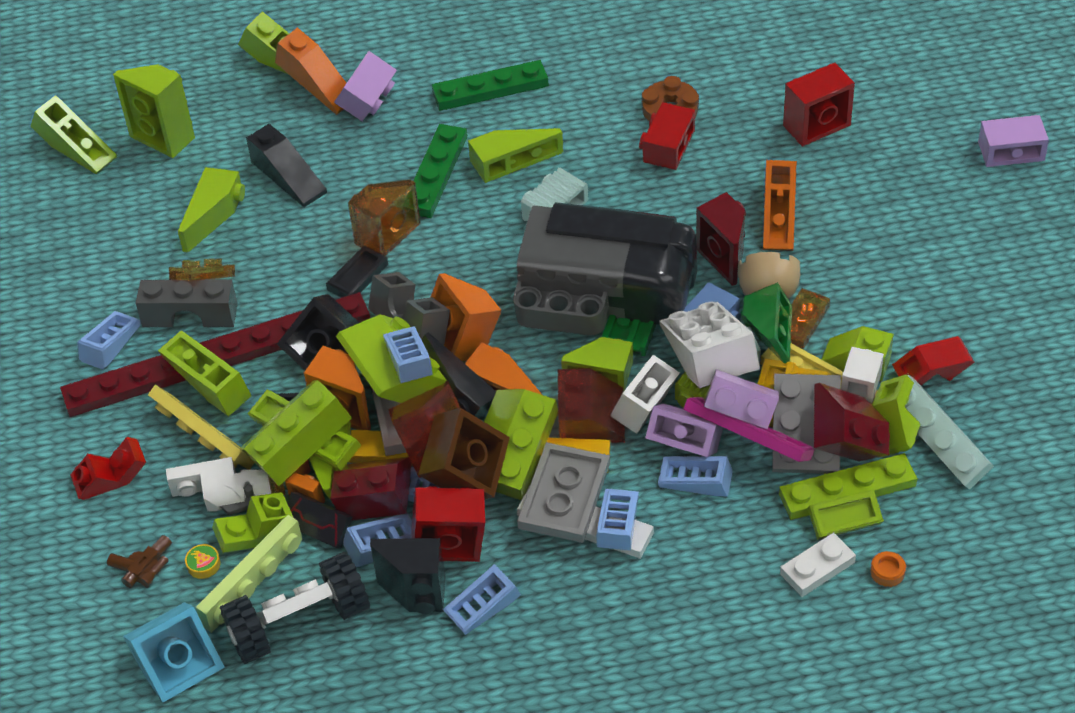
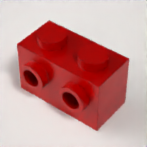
(668, 135)

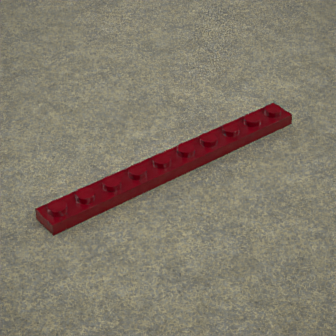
(143, 375)

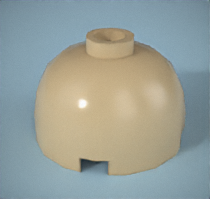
(767, 269)

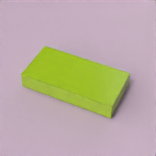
(845, 514)

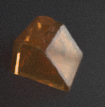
(384, 214)

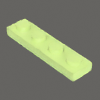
(251, 571)

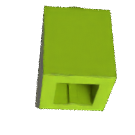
(261, 40)

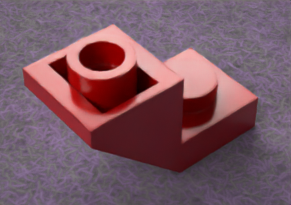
(941, 357)
(102, 474)

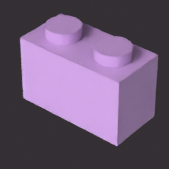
(365, 87)
(1013, 140)
(741, 399)
(683, 430)

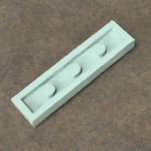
(947, 438)

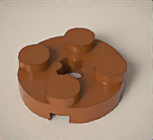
(669, 91)

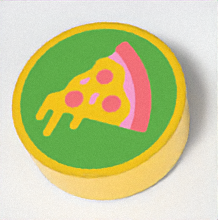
(202, 561)

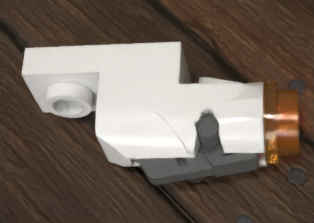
(221, 484)

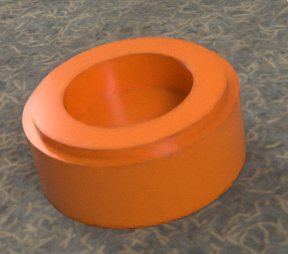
(888, 569)

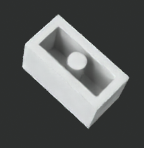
(644, 393)

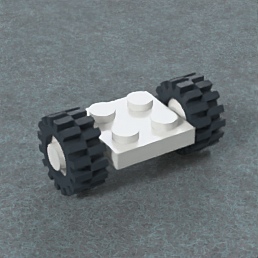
(340, 584)

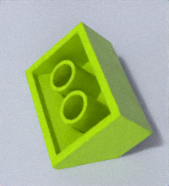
(155, 108)
(370, 354)
(528, 423)
(297, 432)

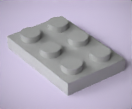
(796, 419)
(564, 492)

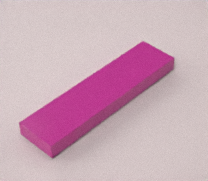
(767, 437)

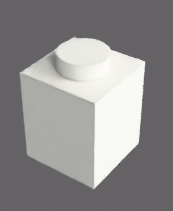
(862, 373)

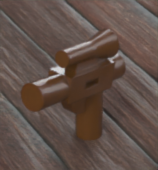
(142, 566)

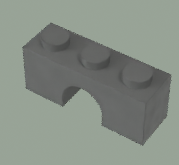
(394, 296)
(209, 299)

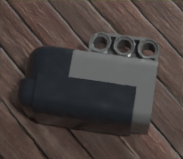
(599, 263)

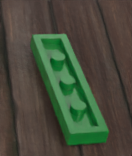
(490, 85)
(438, 166)

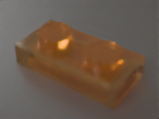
(192, 270)
(807, 314)

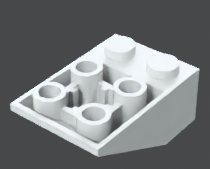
(710, 341)

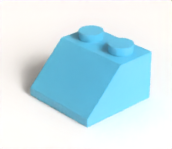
(174, 651)

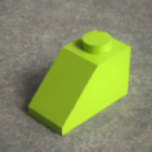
(863, 338)
(604, 355)

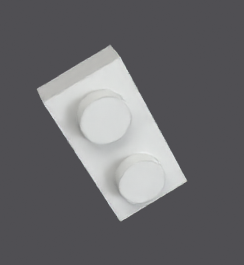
(817, 564)

